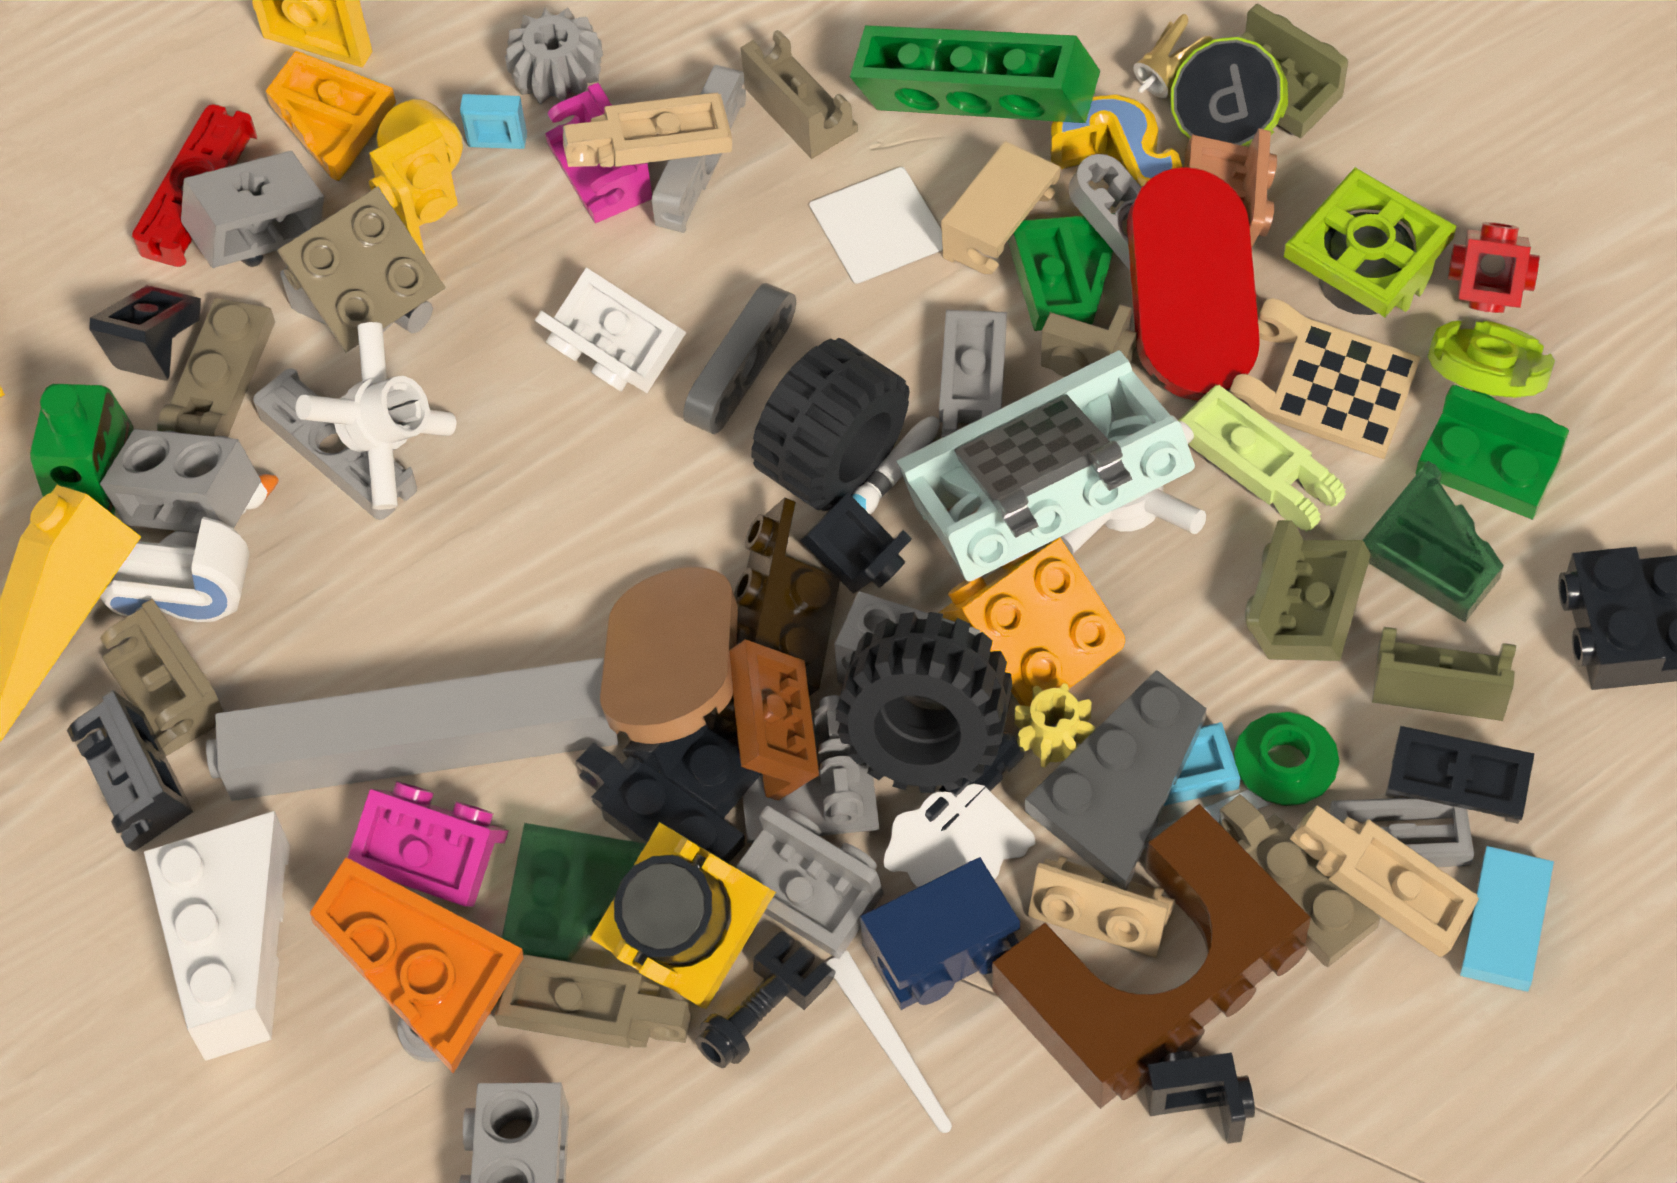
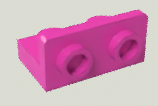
(426, 844)

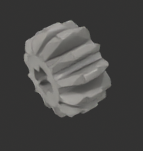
(554, 55)

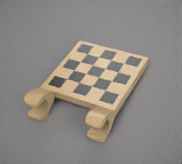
(1332, 382)

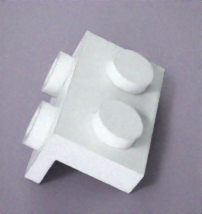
(613, 330)

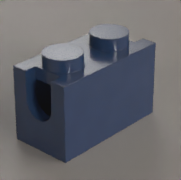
(940, 934)

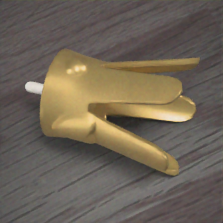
(1157, 69)

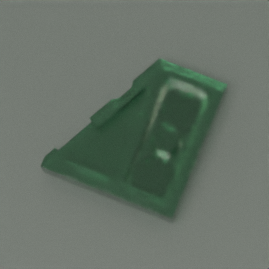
(1434, 547)
(563, 888)

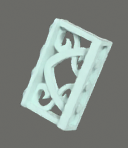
(1109, 397)

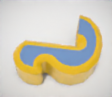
(1115, 128)

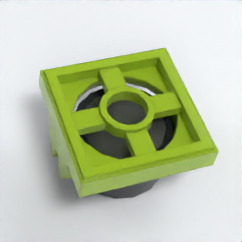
(1365, 257)

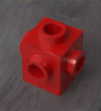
(1493, 290)

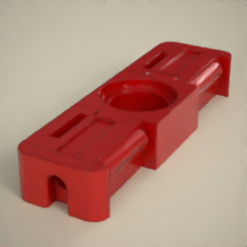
(212, 145)

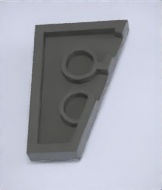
(1118, 779)

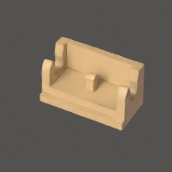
(996, 206)

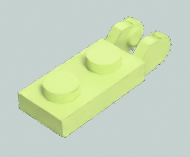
(1261, 457)

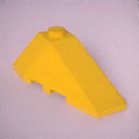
(51, 588)

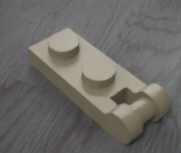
(218, 369)

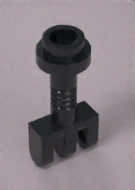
(724, 1039)

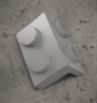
(815, 883)

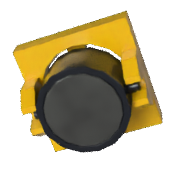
(677, 912)

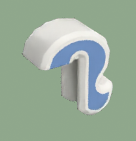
(183, 580)

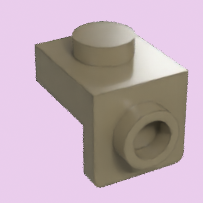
(1072, 344)

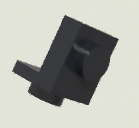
(856, 545)
(1193, 1082)

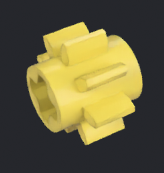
(1050, 708)

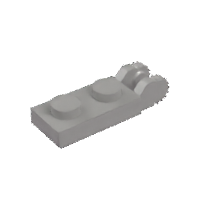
(971, 367)

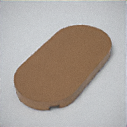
(669, 654)

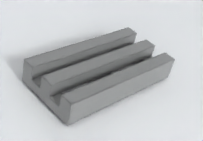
(1392, 809)

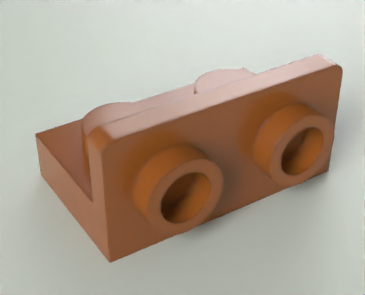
(773, 717)

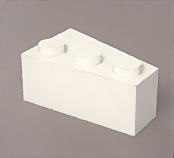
(222, 928)

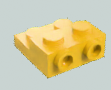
(317, 26)

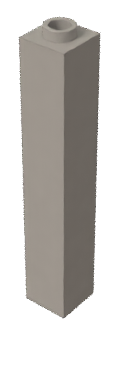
(409, 730)

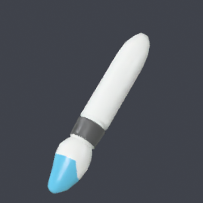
(888, 471)

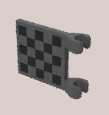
(1036, 454)

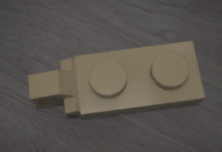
(1336, 917)
(590, 1004)

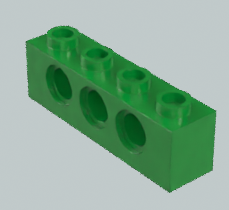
(976, 73)

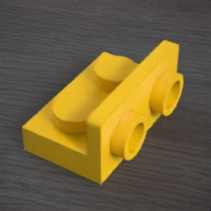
(415, 177)

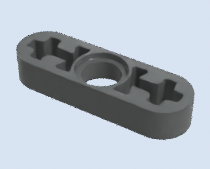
(739, 358)

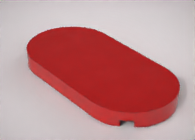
(1192, 282)

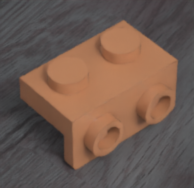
(1245, 169)

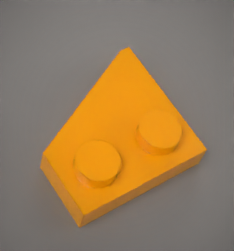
(329, 109)

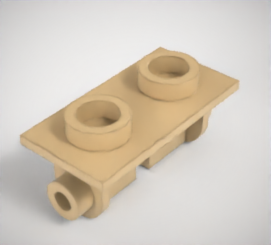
(1081, 902)

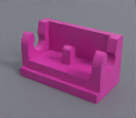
(601, 189)

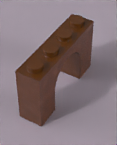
(1113, 1035)

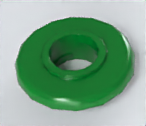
(1279, 783)

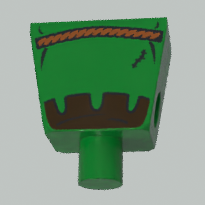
(79, 432)

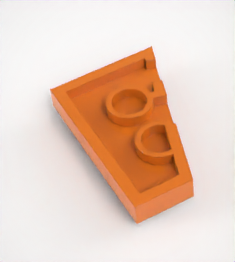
(417, 956)

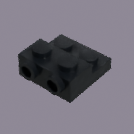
(1622, 616)

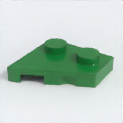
(1060, 267)

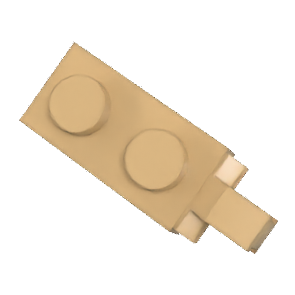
(650, 132)
(1388, 878)

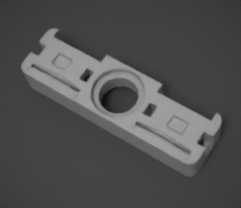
(686, 177)
(346, 468)

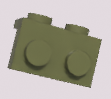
(1311, 67)
(1306, 595)

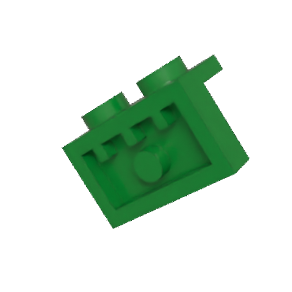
(1495, 451)

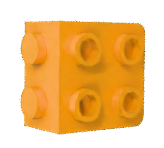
(1040, 619)

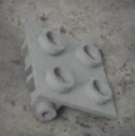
(837, 799)

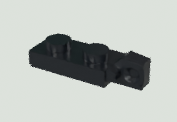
(639, 798)

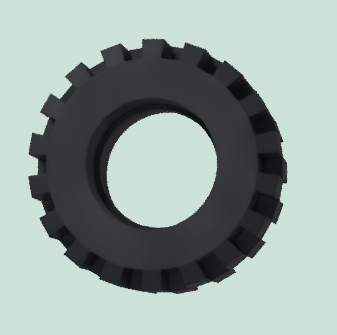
(830, 423)
(916, 742)

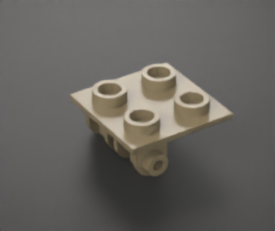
(360, 267)

